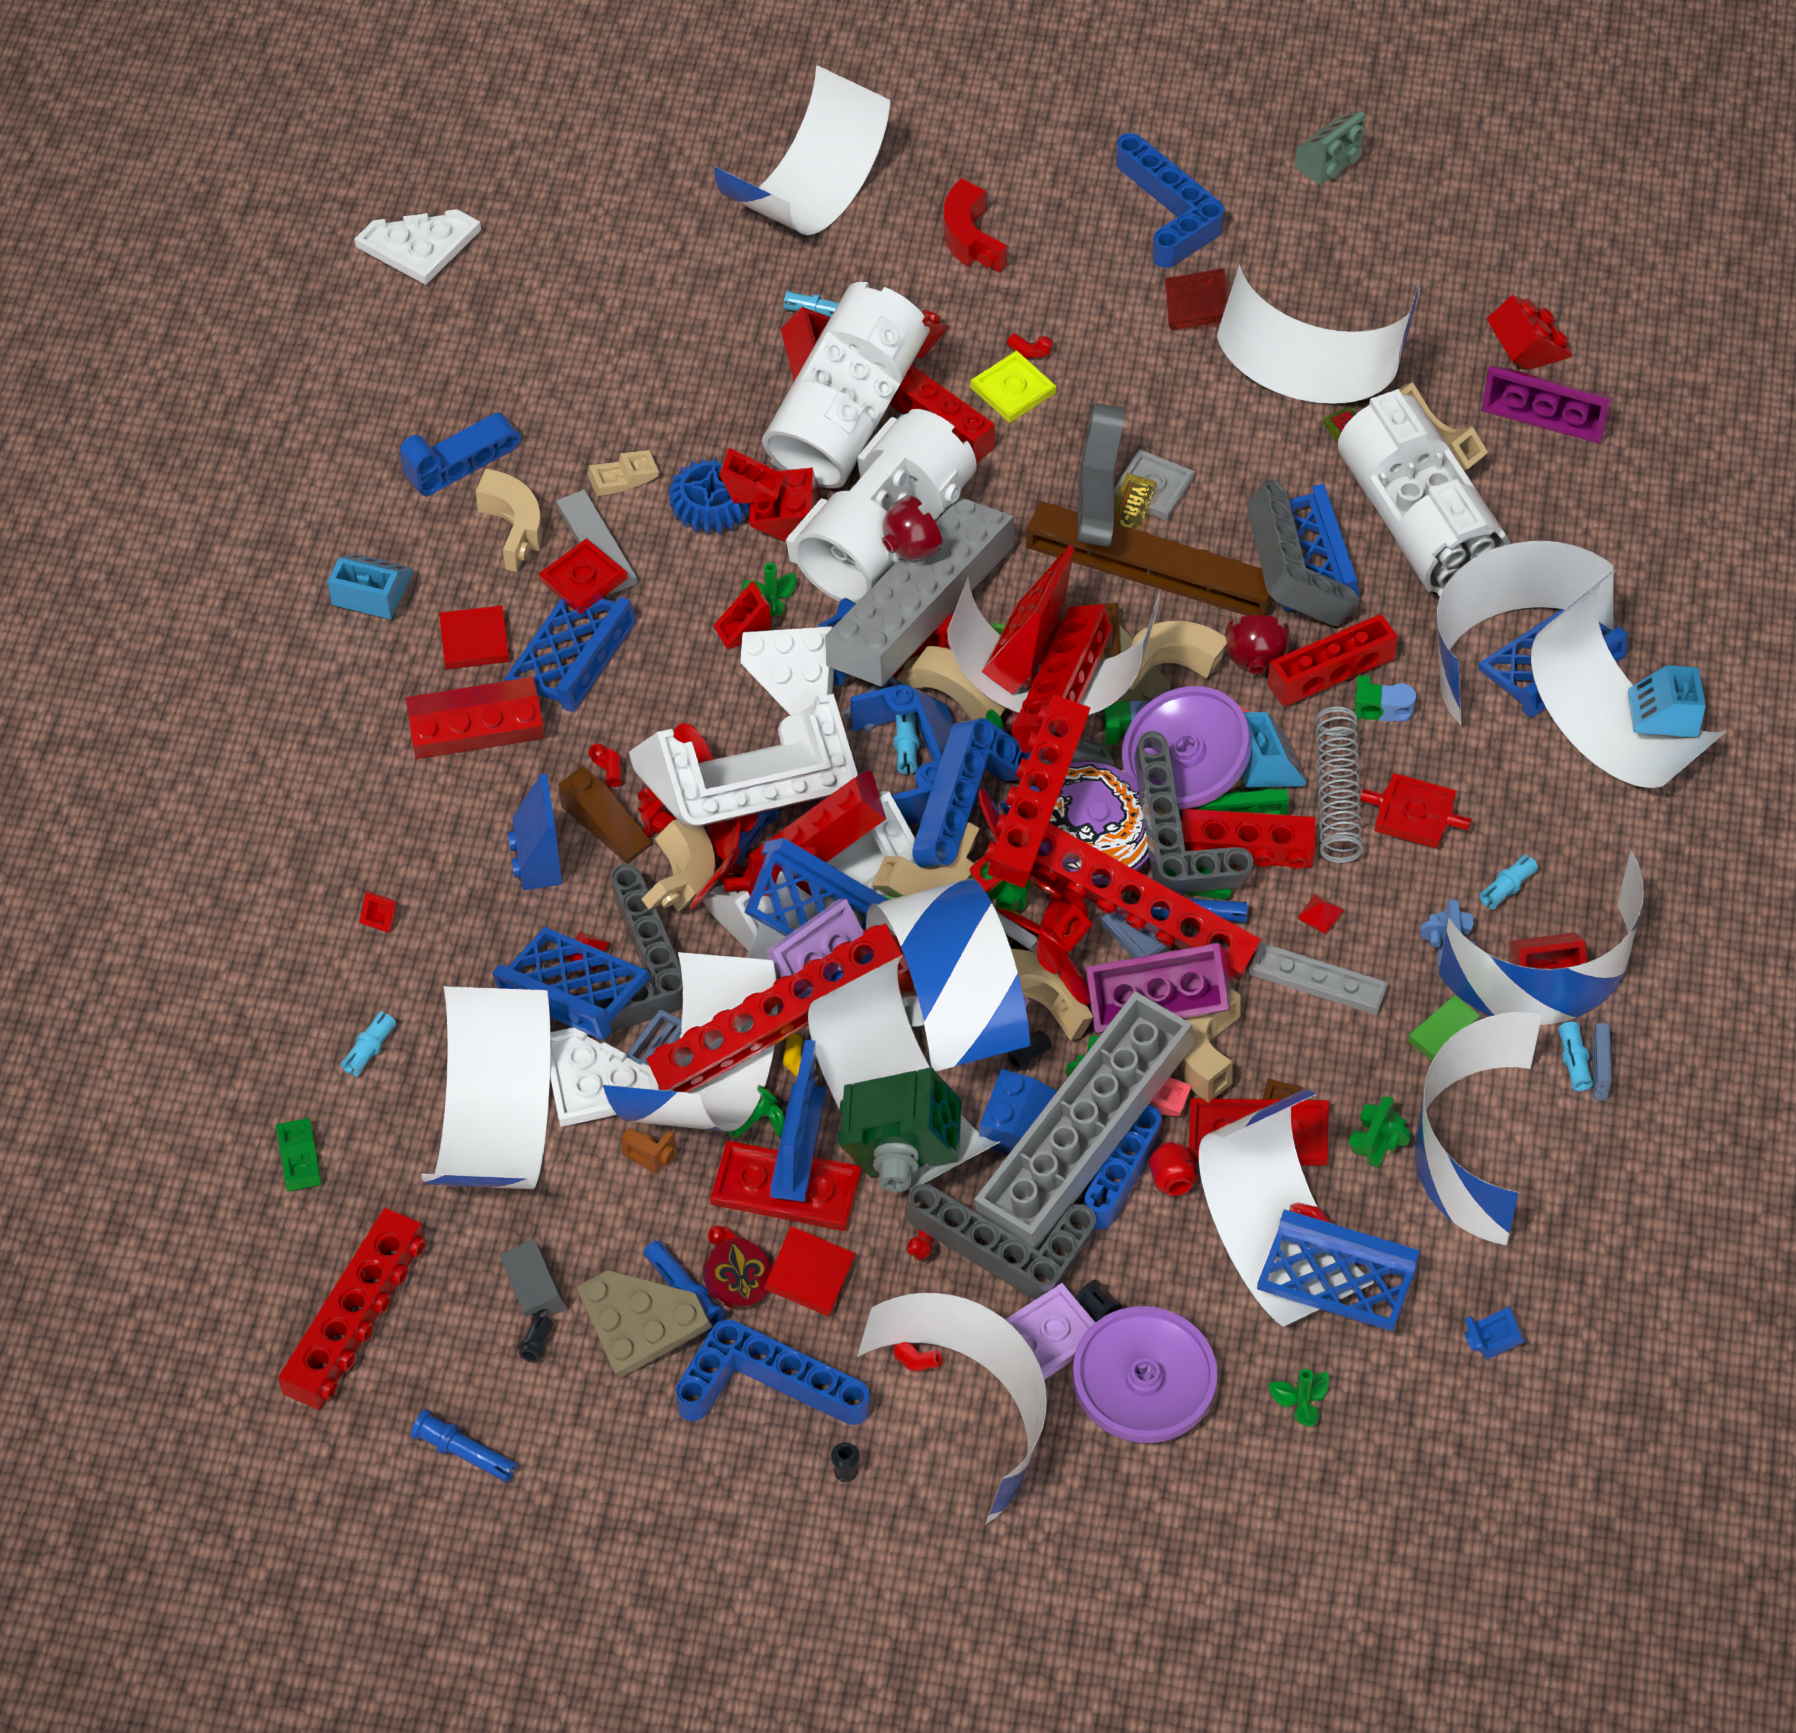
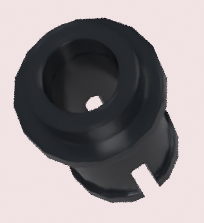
(1023, 1057)
(533, 1346)
(845, 1459)

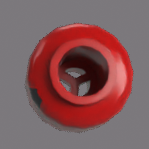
(1173, 1169)

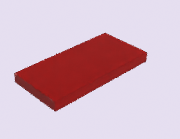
(1308, 1124)
(746, 1182)

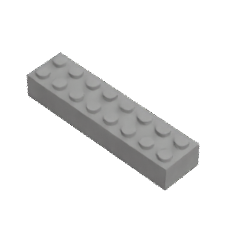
(918, 595)
(1085, 1120)

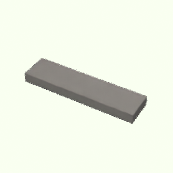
(586, 523)
(1318, 978)

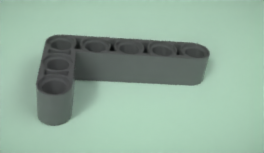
(1096, 475)
(1283, 562)
(1169, 828)
(649, 951)
(1002, 1243)

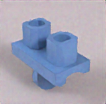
(1435, 928)

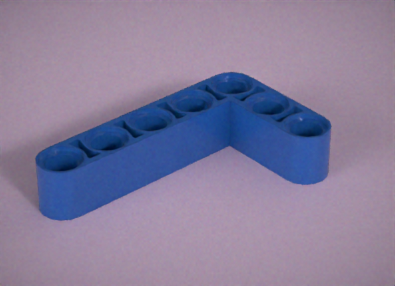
(1197, 210)
(968, 751)
(769, 1372)

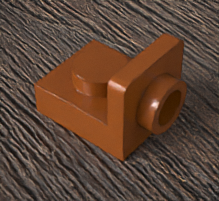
(646, 1152)

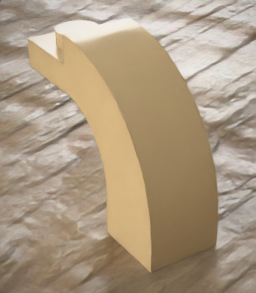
(1462, 442)
(514, 501)
(1182, 644)
(939, 670)
(691, 864)
(901, 877)
(1052, 993)
(1203, 1065)

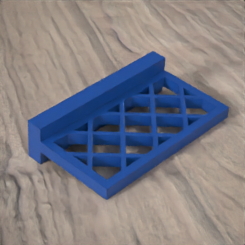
(1329, 536)
(592, 654)
(1529, 696)
(818, 876)
(572, 1010)
(799, 1132)
(1345, 1245)

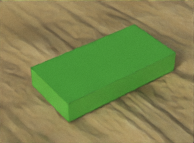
(1441, 1026)

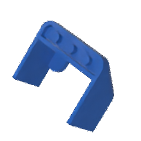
(934, 725)

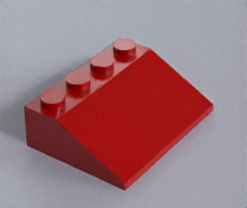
(1031, 627)

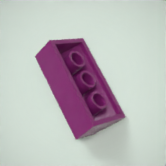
(1546, 403)
(1182, 981)

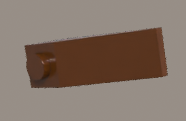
(602, 814)

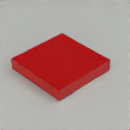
(583, 576)
(473, 637)
(809, 1271)

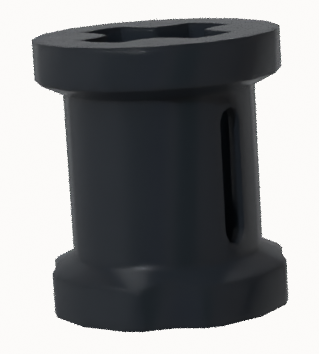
(1096, 1300)

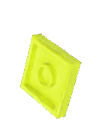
(1013, 386)

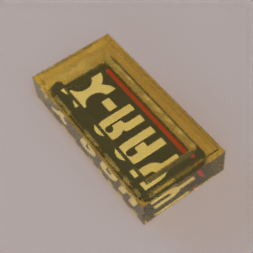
(1134, 501)

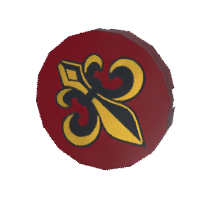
(736, 1273)

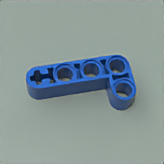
(457, 456)
(1123, 1167)

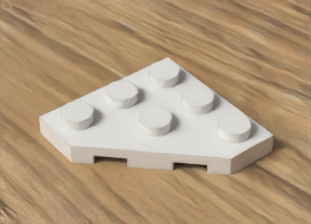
(419, 243)
(789, 665)
(582, 1068)

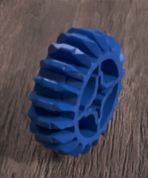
(703, 500)

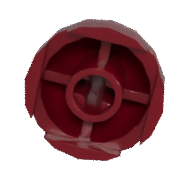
(909, 531)
(1256, 642)

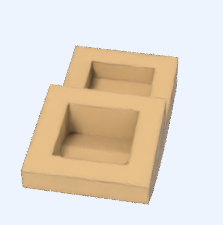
(629, 472)

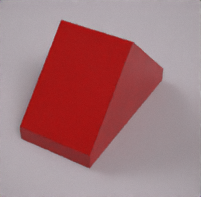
(749, 479)
(746, 614)

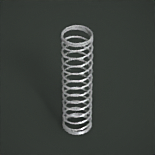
(1338, 733)

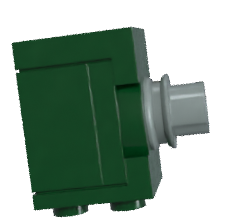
(900, 1125)

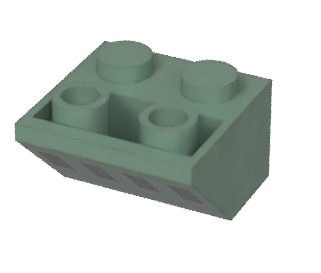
(1332, 148)

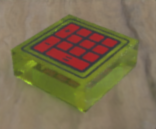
(1337, 421)

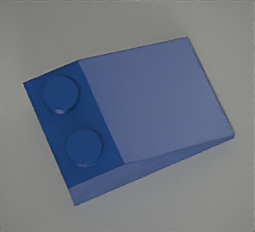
(535, 839)
(1013, 1109)

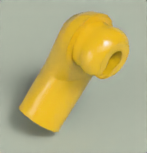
(793, 1052)

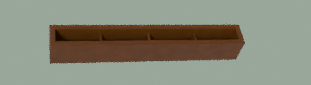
(1154, 562)

